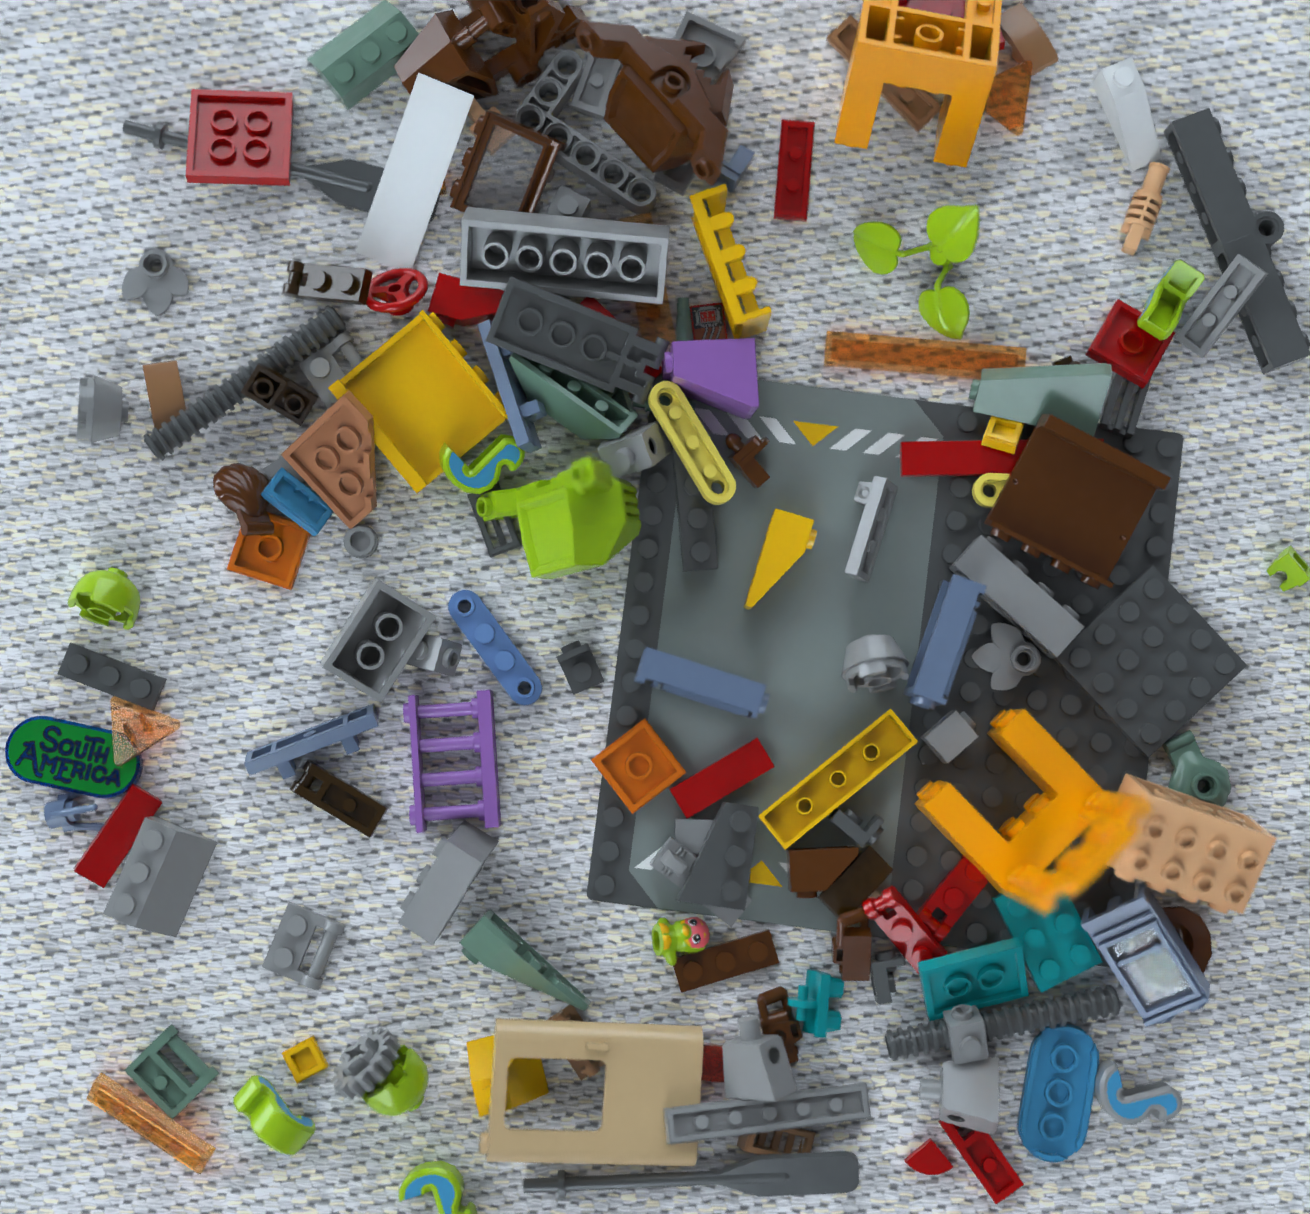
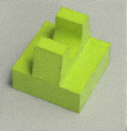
(1293, 565)

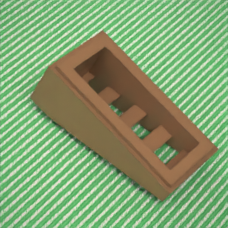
(747, 1144)

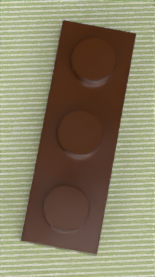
(725, 960)

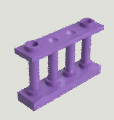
(484, 775)

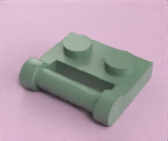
(163, 1080)

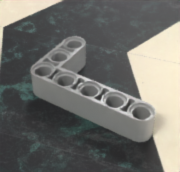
(578, 145)

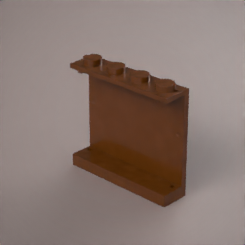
(1073, 500)

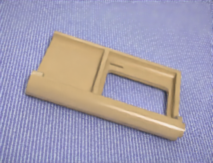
(644, 1072)

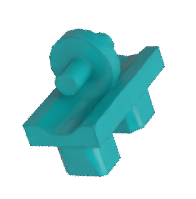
(814, 1002)

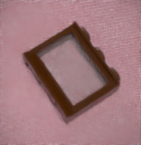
(505, 166)

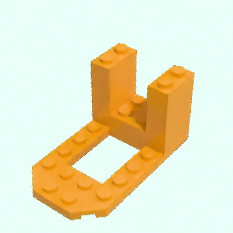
(924, 54)
(1050, 822)

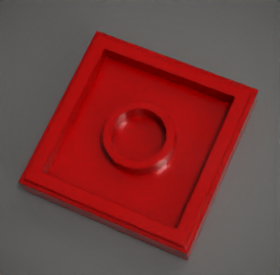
(1126, 346)

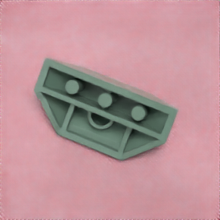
(575, 403)

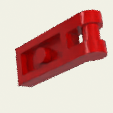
(952, 897)
(903, 927)
(985, 1161)

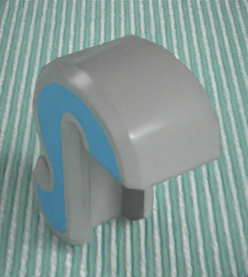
(1137, 1103)

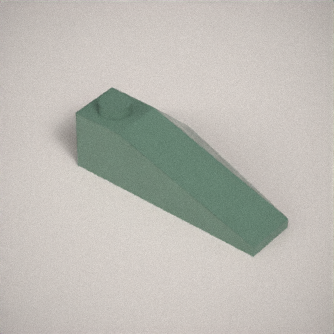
(506, 952)

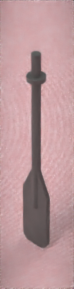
(344, 181)
(756, 1176)

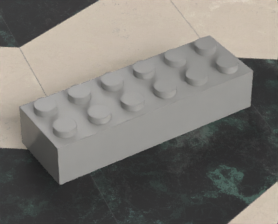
(564, 254)

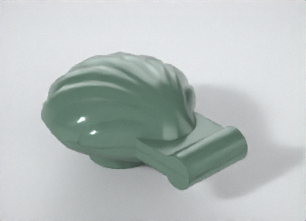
(1192, 767)

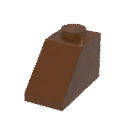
(816, 867)

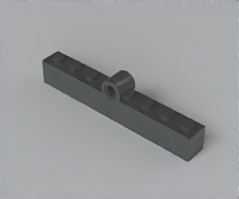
(1234, 230)

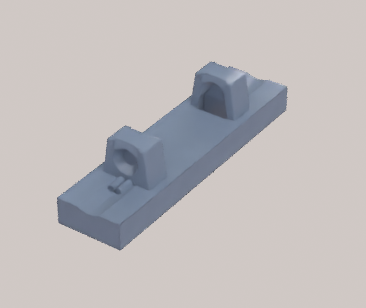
(519, 411)
(286, 749)

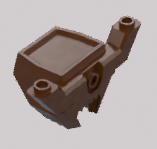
(661, 98)

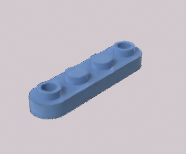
(495, 647)

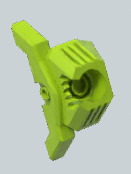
(569, 520)

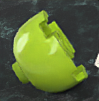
(104, 594)
(402, 1088)

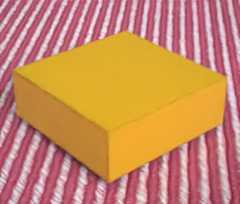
(1002, 434)
(305, 1059)

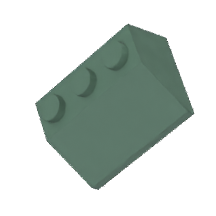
(364, 53)

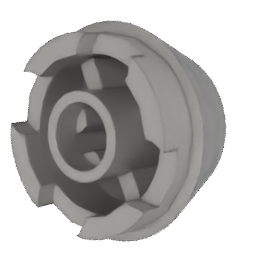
(100, 409)
(874, 663)

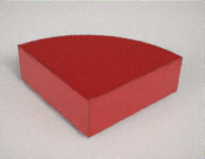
(929, 1159)

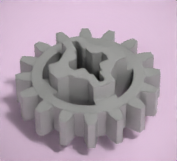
(366, 1063)

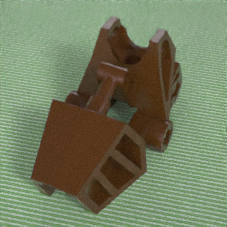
(447, 53)

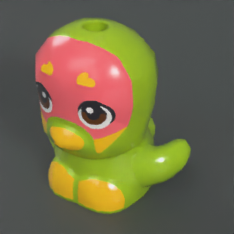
(684, 935)

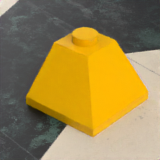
(524, 1079)

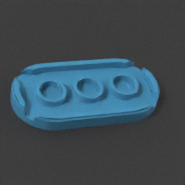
(1058, 1092)

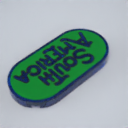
(69, 758)

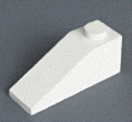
(1128, 112)

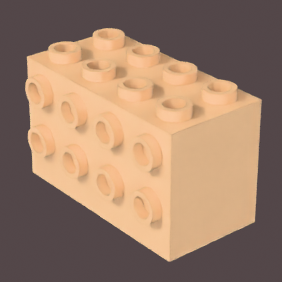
(1194, 848)

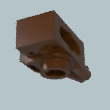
(853, 946)
(779, 1020)

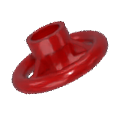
(396, 295)

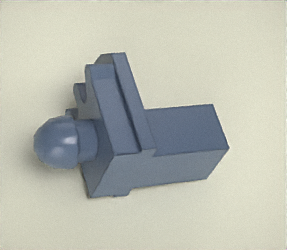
(735, 169)

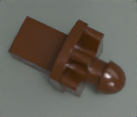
(744, 459)

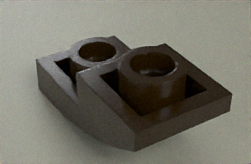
(279, 393)
(856, 882)

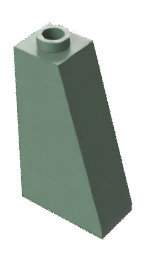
(1025, 393)

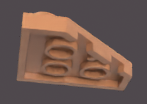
(339, 459)

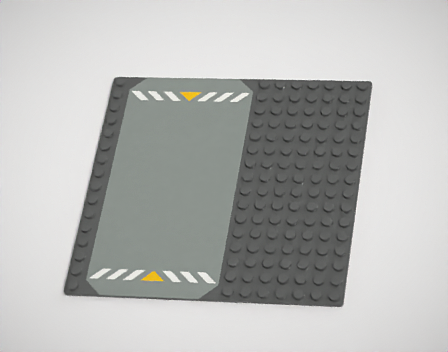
(798, 640)

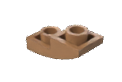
(1027, 38)
(164, 391)

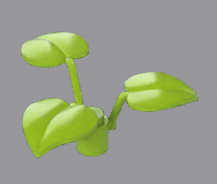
(953, 239)

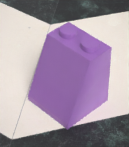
(716, 373)

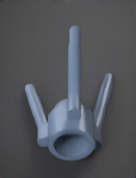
(65, 812)

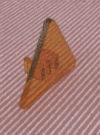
(1009, 97)
(137, 729)

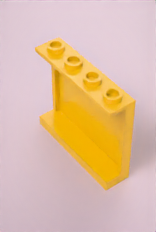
(423, 398)

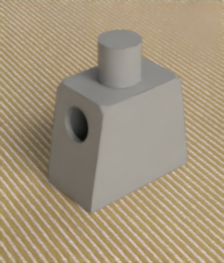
(632, 450)
(756, 1064)
(966, 1094)

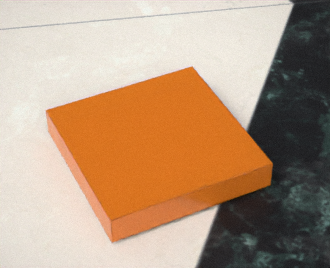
(271, 557)
(638, 766)

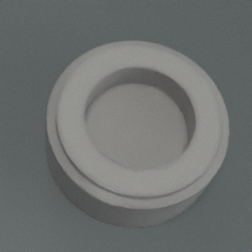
(361, 541)

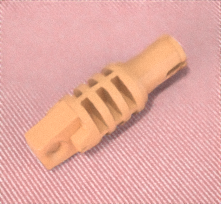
(1144, 208)

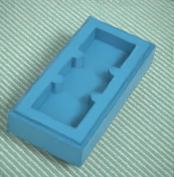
(297, 501)

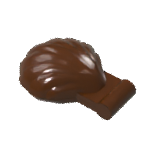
(240, 491)

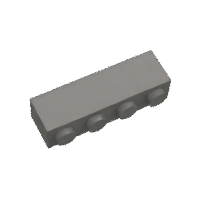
(1018, 597)

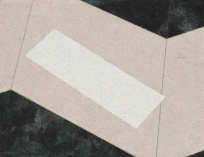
(414, 172)

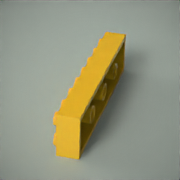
(837, 779)

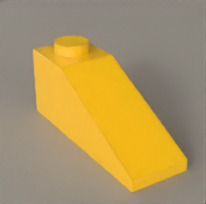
(783, 545)

